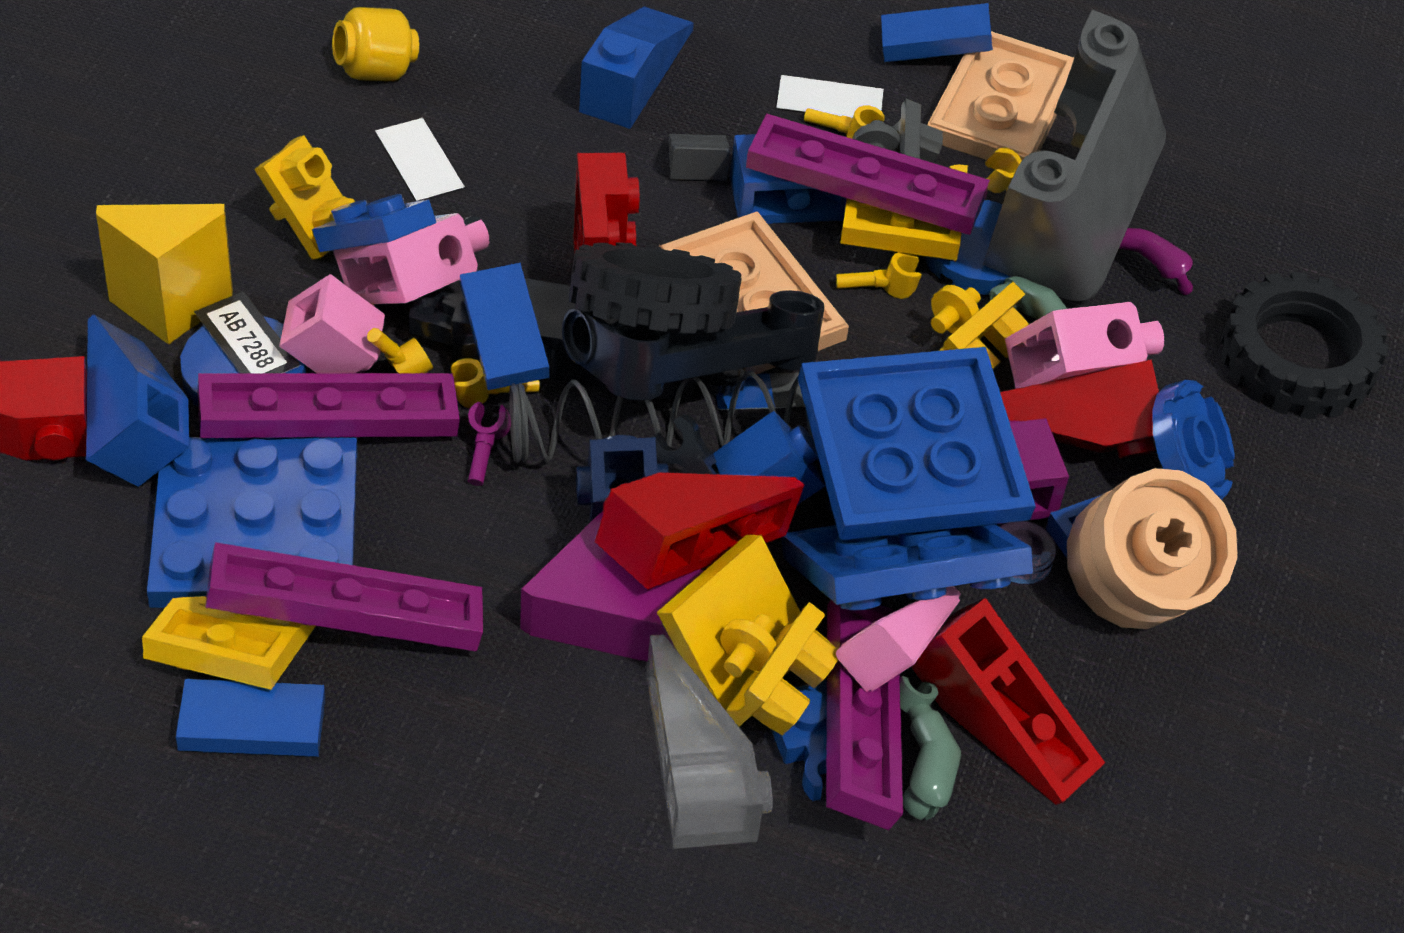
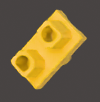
(302, 190)
(959, 314)
(795, 648)

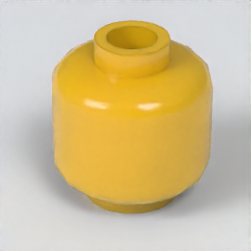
(375, 44)

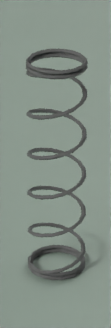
(521, 409)

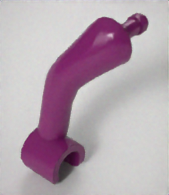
(1165, 256)

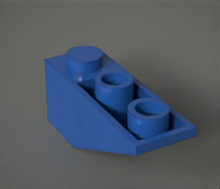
(132, 406)

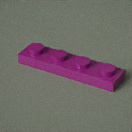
(867, 174)
(327, 405)
(344, 597)
(862, 732)

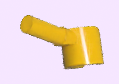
(862, 116)
(898, 280)
(404, 358)
(471, 384)

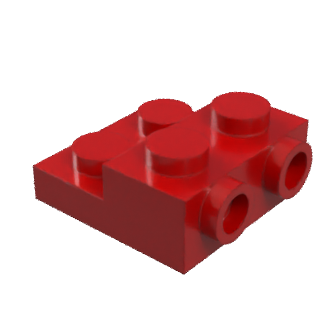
(604, 200)

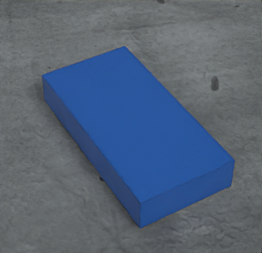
(936, 32)
(504, 326)
(250, 718)

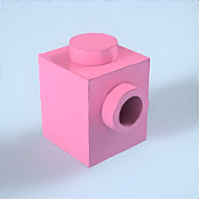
(330, 328)

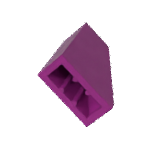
(594, 601)

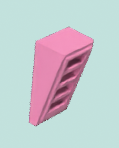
(895, 640)

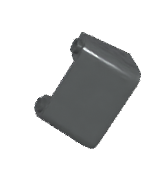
(1070, 214)

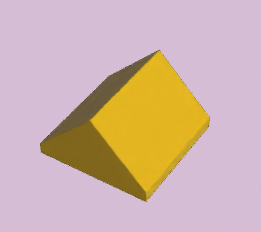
(165, 262)

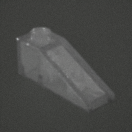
(703, 757)

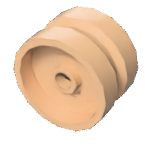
(1152, 549)

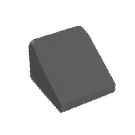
(699, 157)

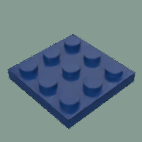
(914, 443)
(255, 495)
(908, 563)

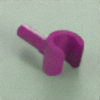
(485, 440)

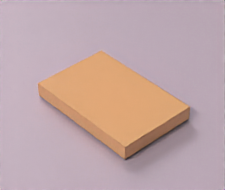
(1002, 98)
(764, 267)

